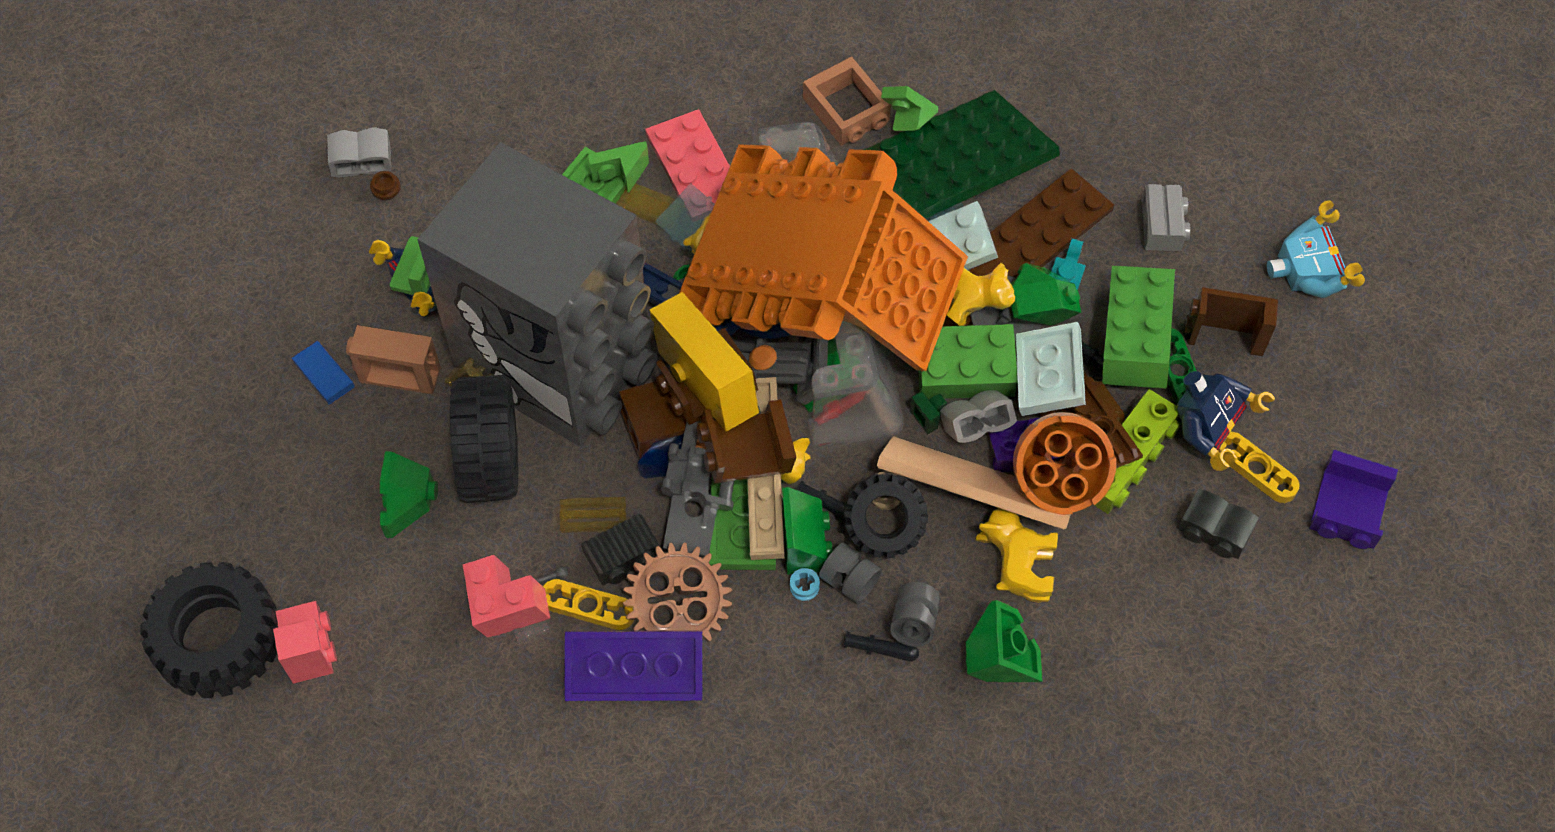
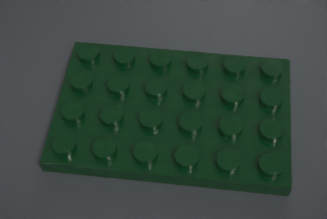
(965, 153)

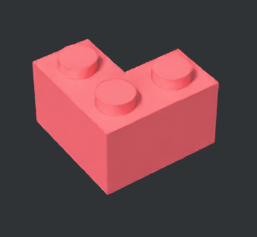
(499, 603)
(304, 642)

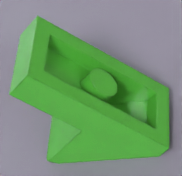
(910, 107)
(625, 161)

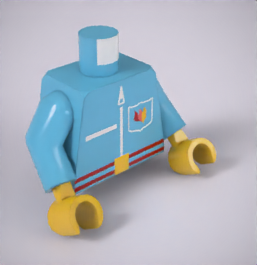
(1313, 260)

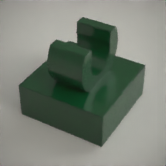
(927, 410)

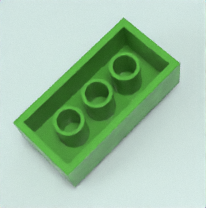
(1139, 327)

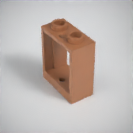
(835, 79)
(394, 359)

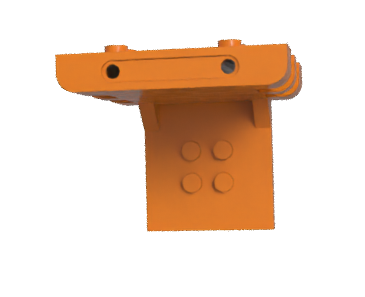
(823, 249)

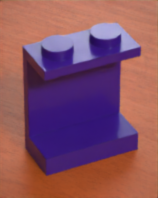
(1352, 499)

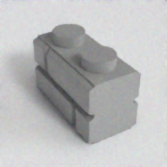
(1164, 217)

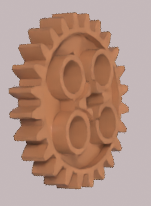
(672, 567)

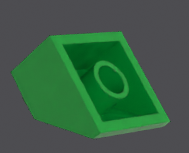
(804, 531)

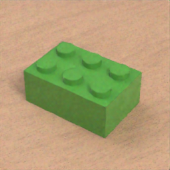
(971, 362)

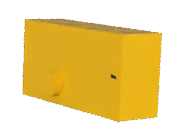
(704, 361)

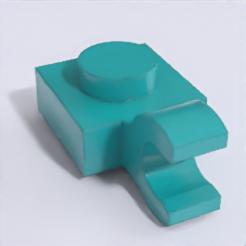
(1069, 267)

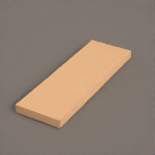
(963, 479)

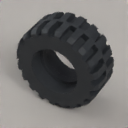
(484, 438)
(187, 598)

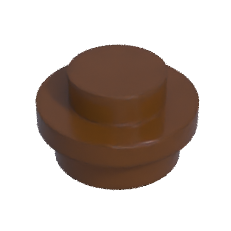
(385, 185)

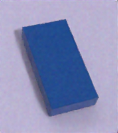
(323, 372)

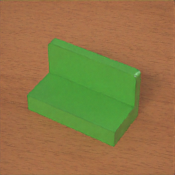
(411, 271)

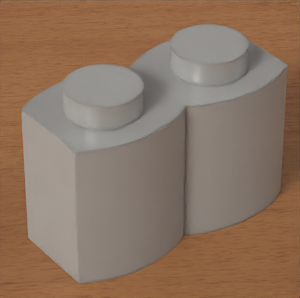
(358, 152)
(982, 413)

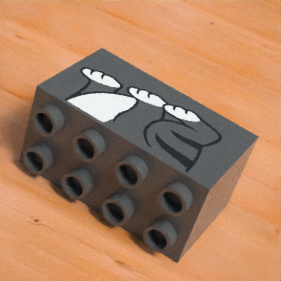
(543, 291)

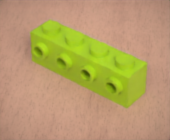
(1147, 426)

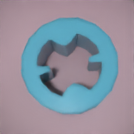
(795, 581)

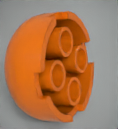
(1078, 477)

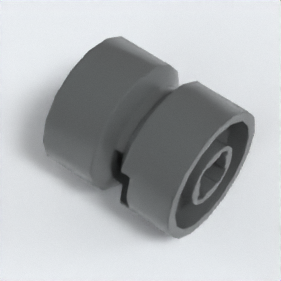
(852, 574)
(915, 614)

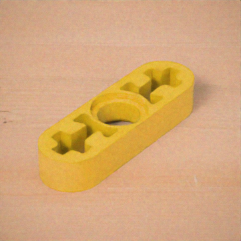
(1259, 480)
(562, 607)

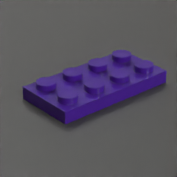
(633, 665)

